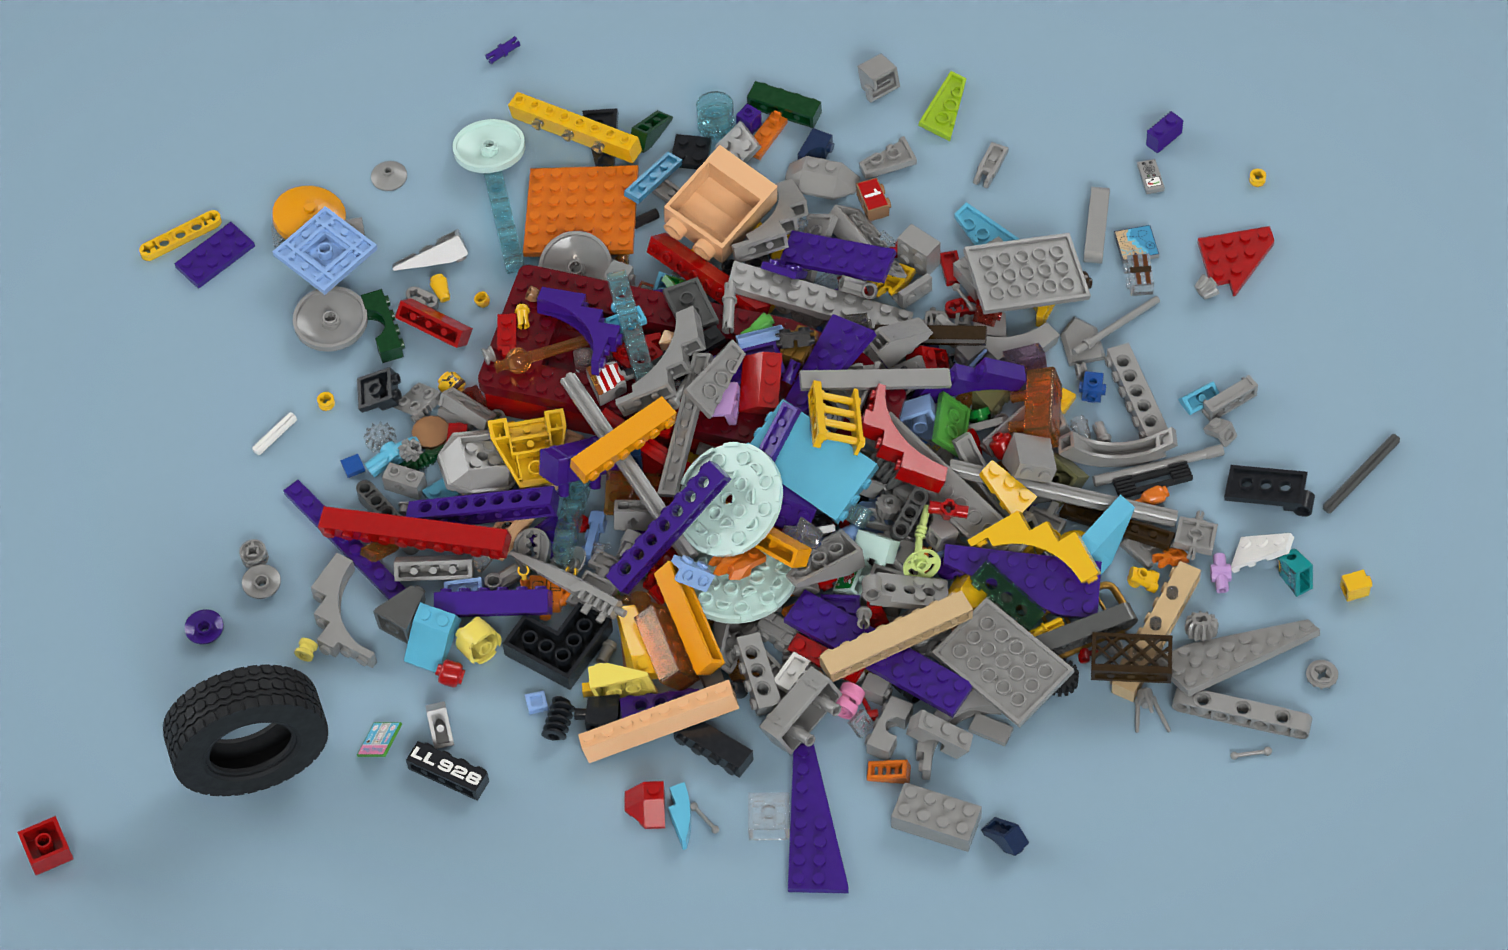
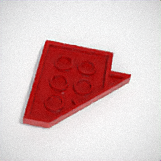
(1235, 255)

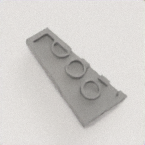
(819, 225)
(714, 379)

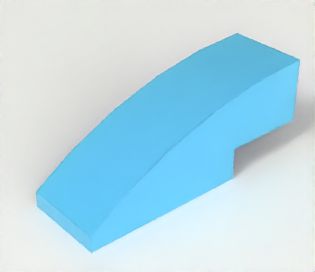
(680, 813)

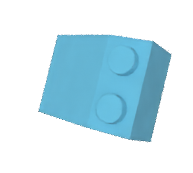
(431, 637)

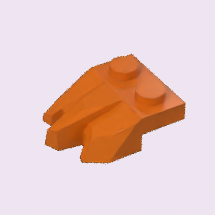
(739, 565)

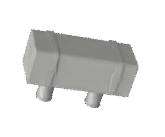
(801, 711)

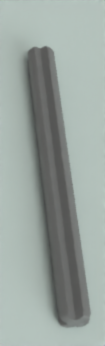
(1361, 473)

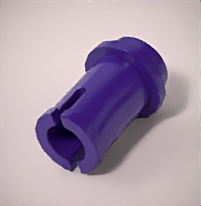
(791, 372)

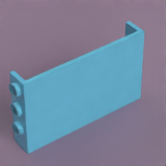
(822, 476)

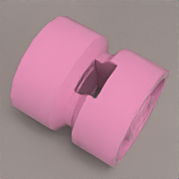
(850, 700)

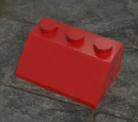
(760, 382)

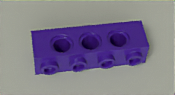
(631, 703)

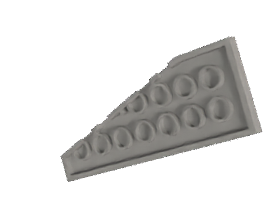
(1210, 662)

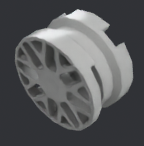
(253, 553)

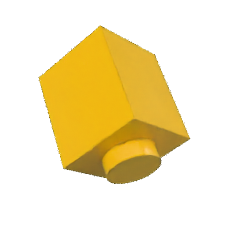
(1355, 585)

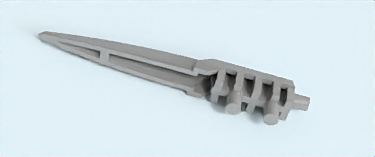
(587, 593)

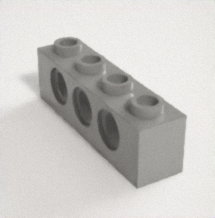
(753, 645)

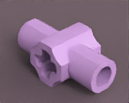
(1220, 573)

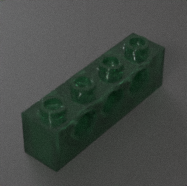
(1019, 597)

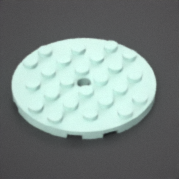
(755, 504)
(745, 598)

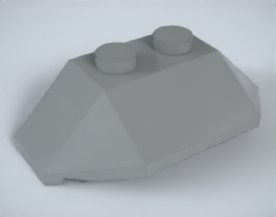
(822, 178)

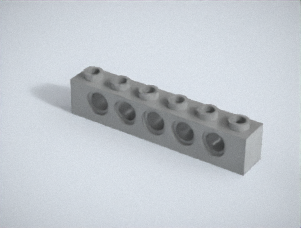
(1123, 356)

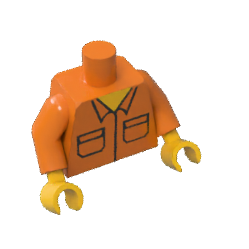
(559, 594)

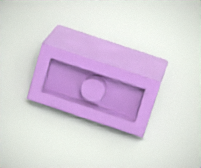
(729, 404)

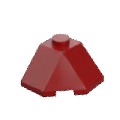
(647, 804)

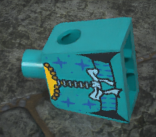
(1296, 572)

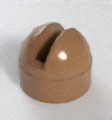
(532, 294)

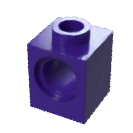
(750, 117)

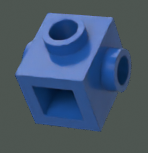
(1092, 387)

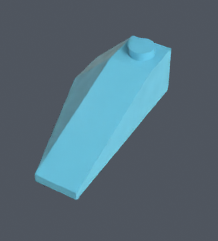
(1107, 532)

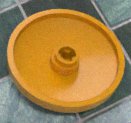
(300, 205)

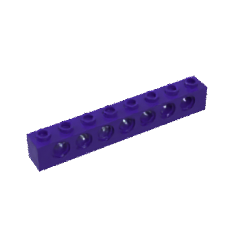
(488, 507)
(678, 525)

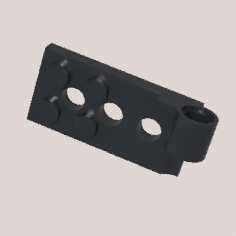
(1294, 499)

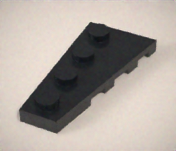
(610, 118)

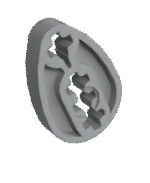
(542, 551)

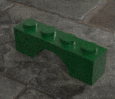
(387, 343)

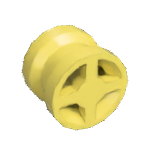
(306, 649)

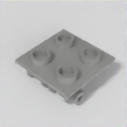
(418, 401)

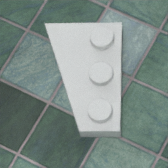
(1261, 547)

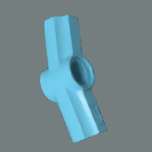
(388, 453)

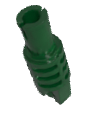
(425, 459)

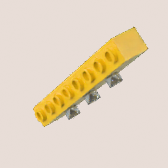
(575, 127)

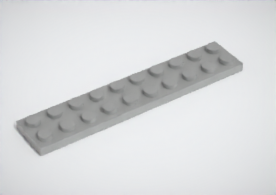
(809, 297)
(980, 512)

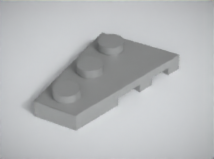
(889, 160)

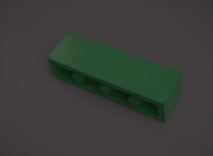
(791, 105)

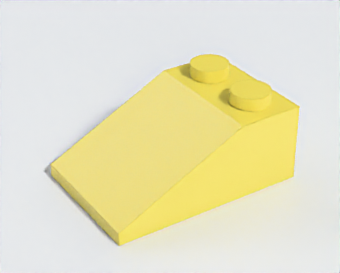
(615, 679)

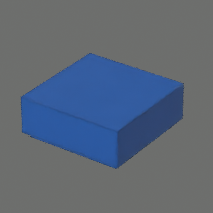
(352, 465)

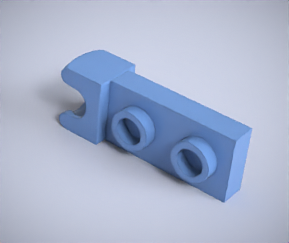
(597, 526)

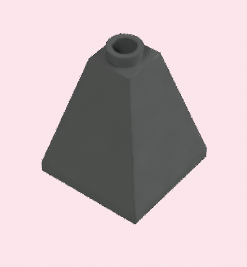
(398, 612)

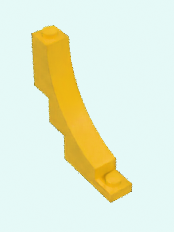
(1016, 530)

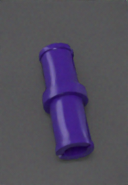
(502, 50)

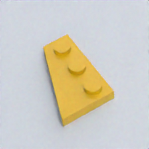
(1009, 491)

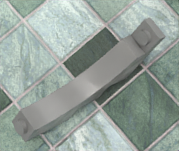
(773, 232)
(674, 363)

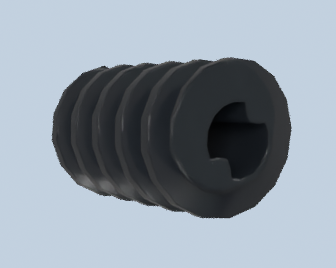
(558, 719)

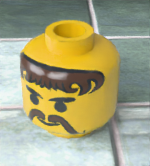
(450, 380)

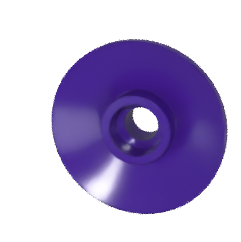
(203, 620)

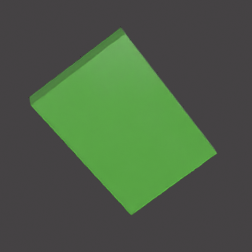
(950, 421)

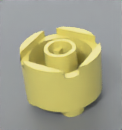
(477, 641)

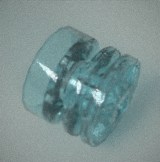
(715, 114)

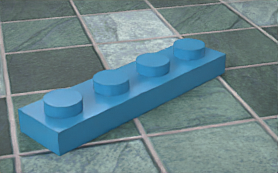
(653, 177)

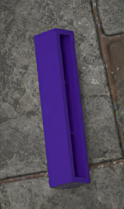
(495, 602)

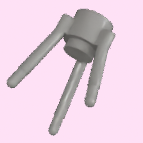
(1147, 700)

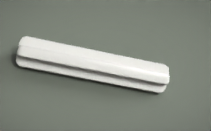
(274, 433)

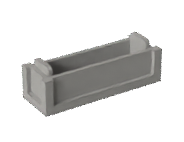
(1230, 398)
(466, 408)

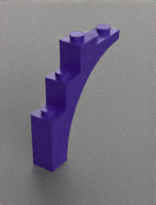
(575, 311)
(987, 375)

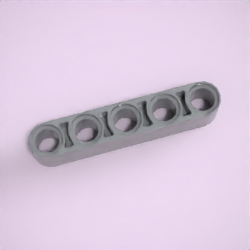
(1096, 225)

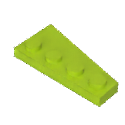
(943, 109)

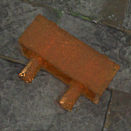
(1042, 405)

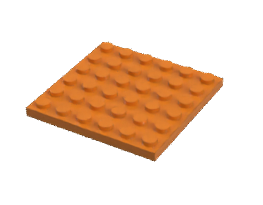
(581, 201)

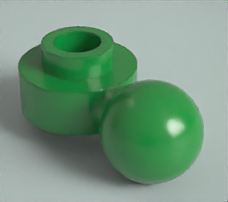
(979, 415)

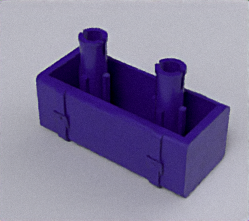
(556, 465)

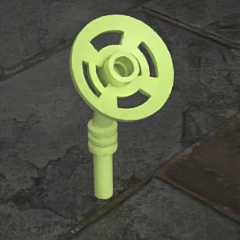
(919, 561)

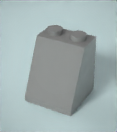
(1030, 458)

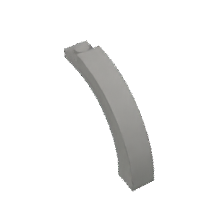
(1116, 454)
(973, 704)

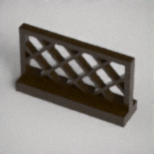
(1132, 672)

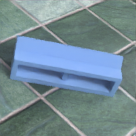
(758, 337)

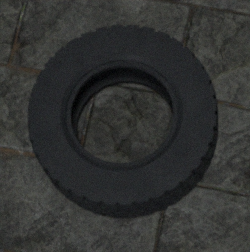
(236, 700)

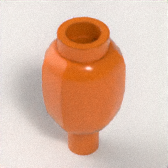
(1154, 495)

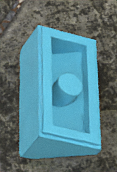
(1194, 400)

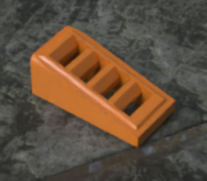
(889, 777)

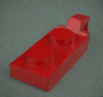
(506, 333)

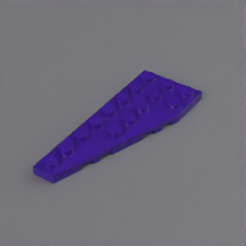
(1041, 577)

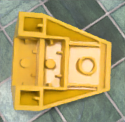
(521, 444)

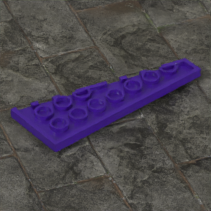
(835, 350)
(813, 847)

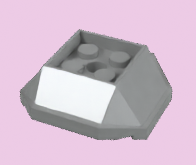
(473, 464)

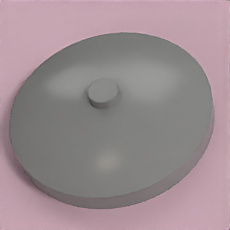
(577, 254)
(330, 320)

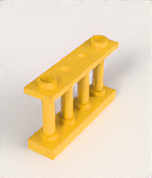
(820, 421)

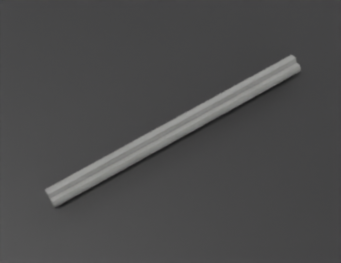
(627, 466)
(1075, 495)

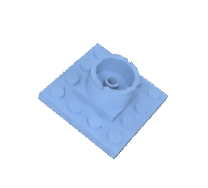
(325, 250)

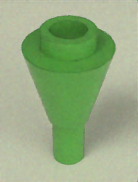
(762, 322)

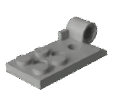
(875, 591)

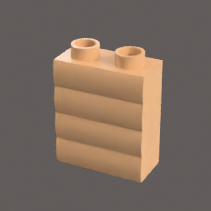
(719, 205)

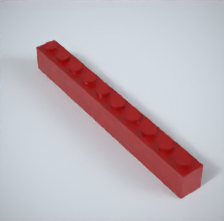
(415, 532)

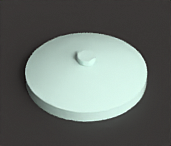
(488, 146)

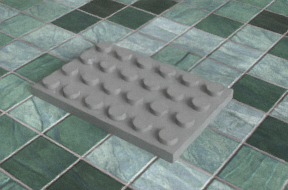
(1026, 273)
(1003, 662)

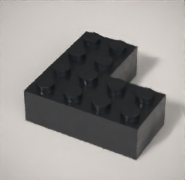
(560, 653)

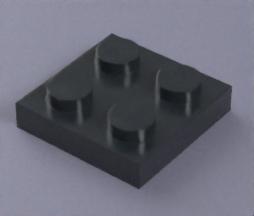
(692, 150)

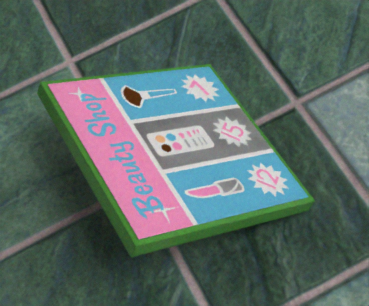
(379, 739)

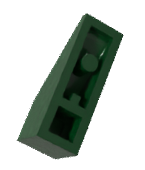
(651, 129)

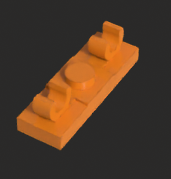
(769, 132)

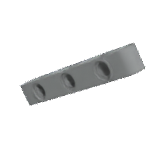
(1256, 716)

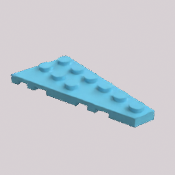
(980, 227)

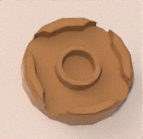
(430, 431)

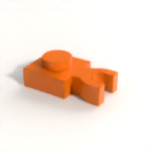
(1170, 557)

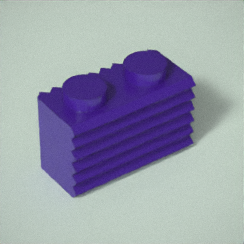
(1164, 132)

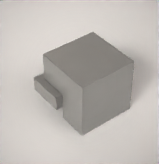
(878, 77)

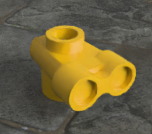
(1143, 577)

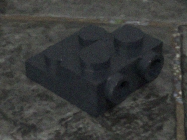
(379, 390)

